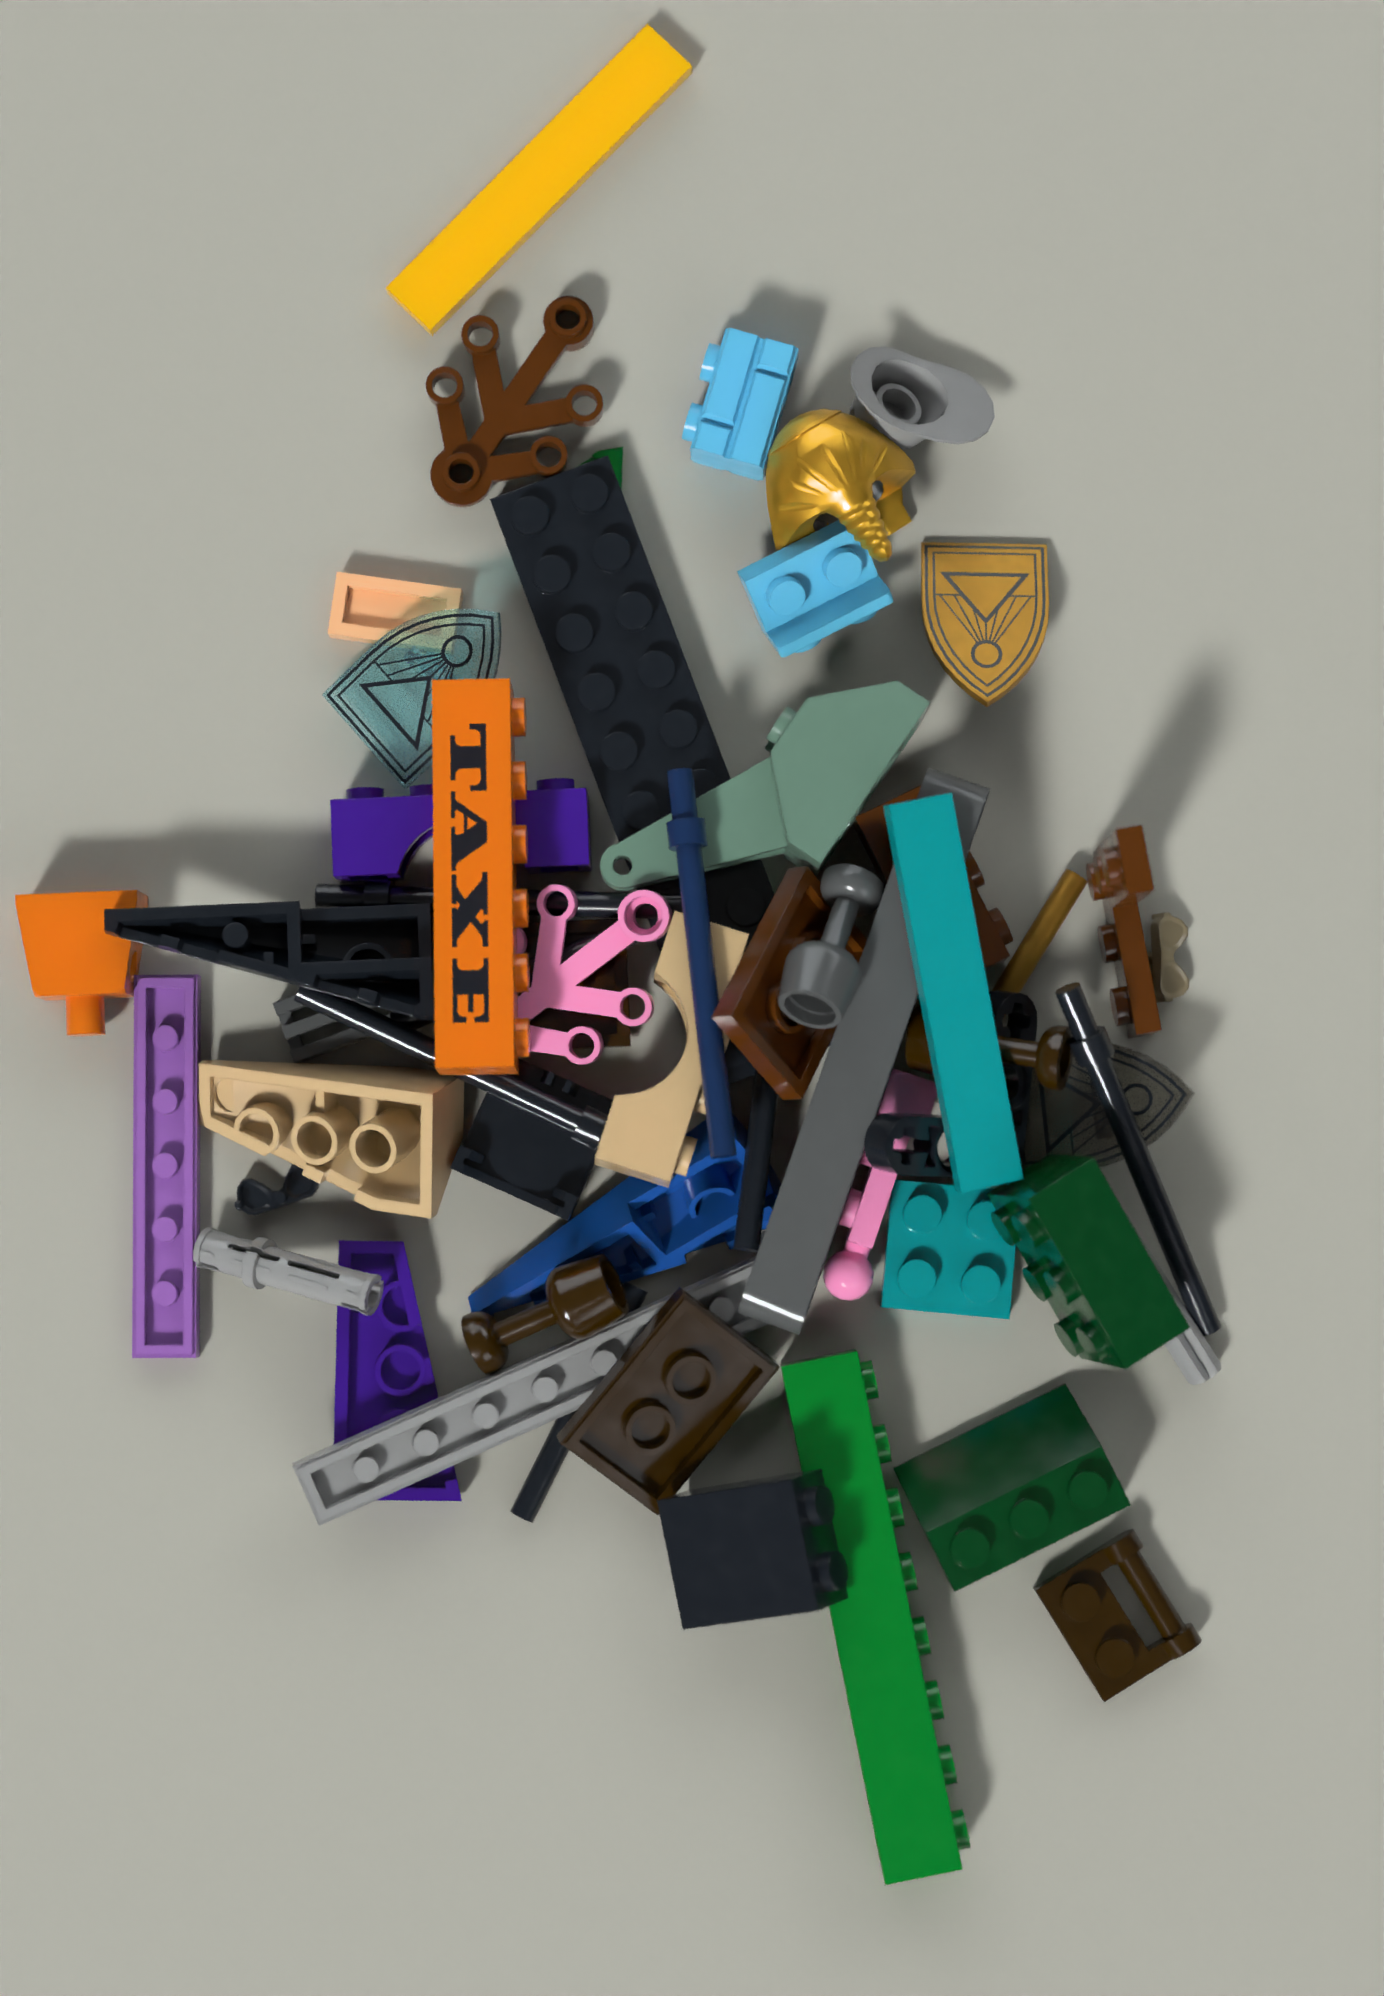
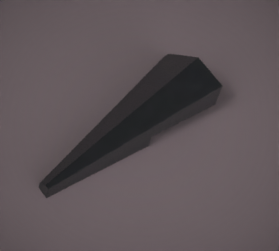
(349, 952)

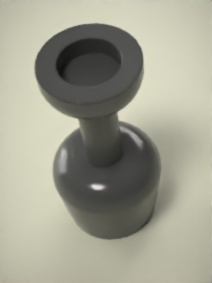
(821, 974)

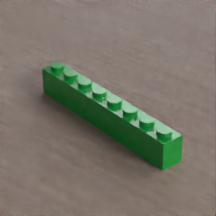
(874, 1626)

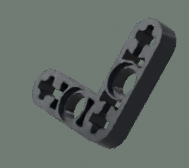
(928, 1128)

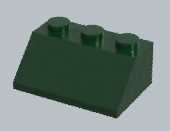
(1011, 1487)

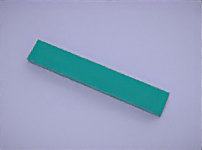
(953, 992)

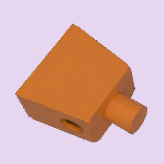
(73, 955)

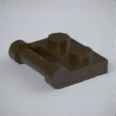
(1097, 1624)

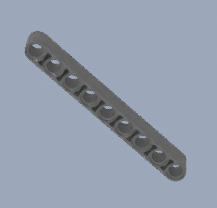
(845, 1099)

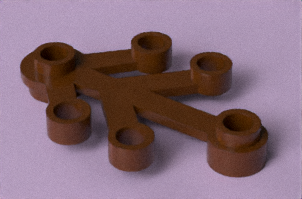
(507, 410)

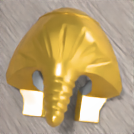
(837, 468)

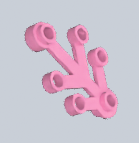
(556, 983)

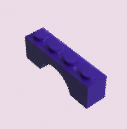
(382, 834)

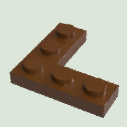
(1121, 880)

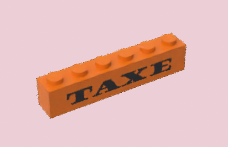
(476, 877)

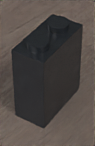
(753, 1549)

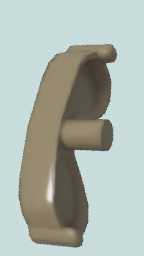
(1166, 937)

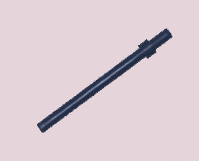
(687, 837)

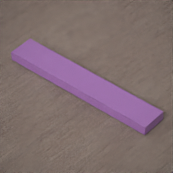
(166, 1166)

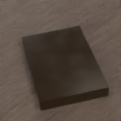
(668, 1400)

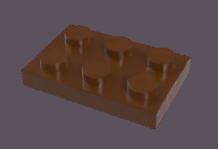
(749, 1007)

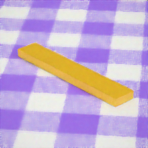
(539, 179)

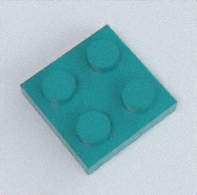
(945, 1253)

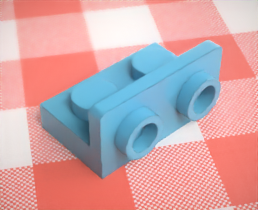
(814, 589)

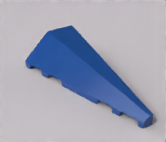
(638, 1226)

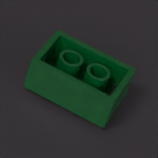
(1086, 1261)

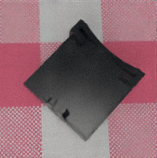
(528, 1153)

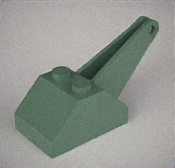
(797, 799)

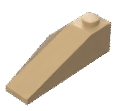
(360, 1127)

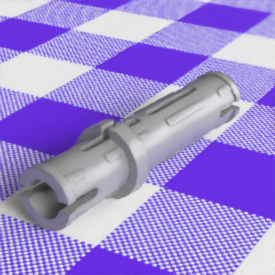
(264, 1264)

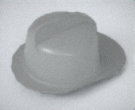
(918, 399)

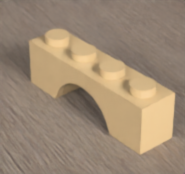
(649, 1127)

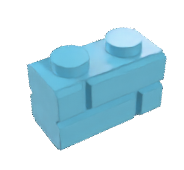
(742, 403)

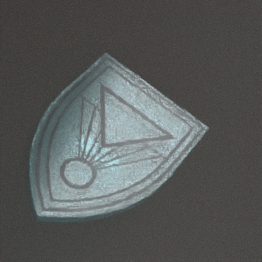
(390, 686)

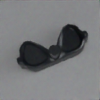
(257, 1198)

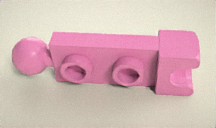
(849, 1271)

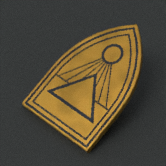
(985, 612)

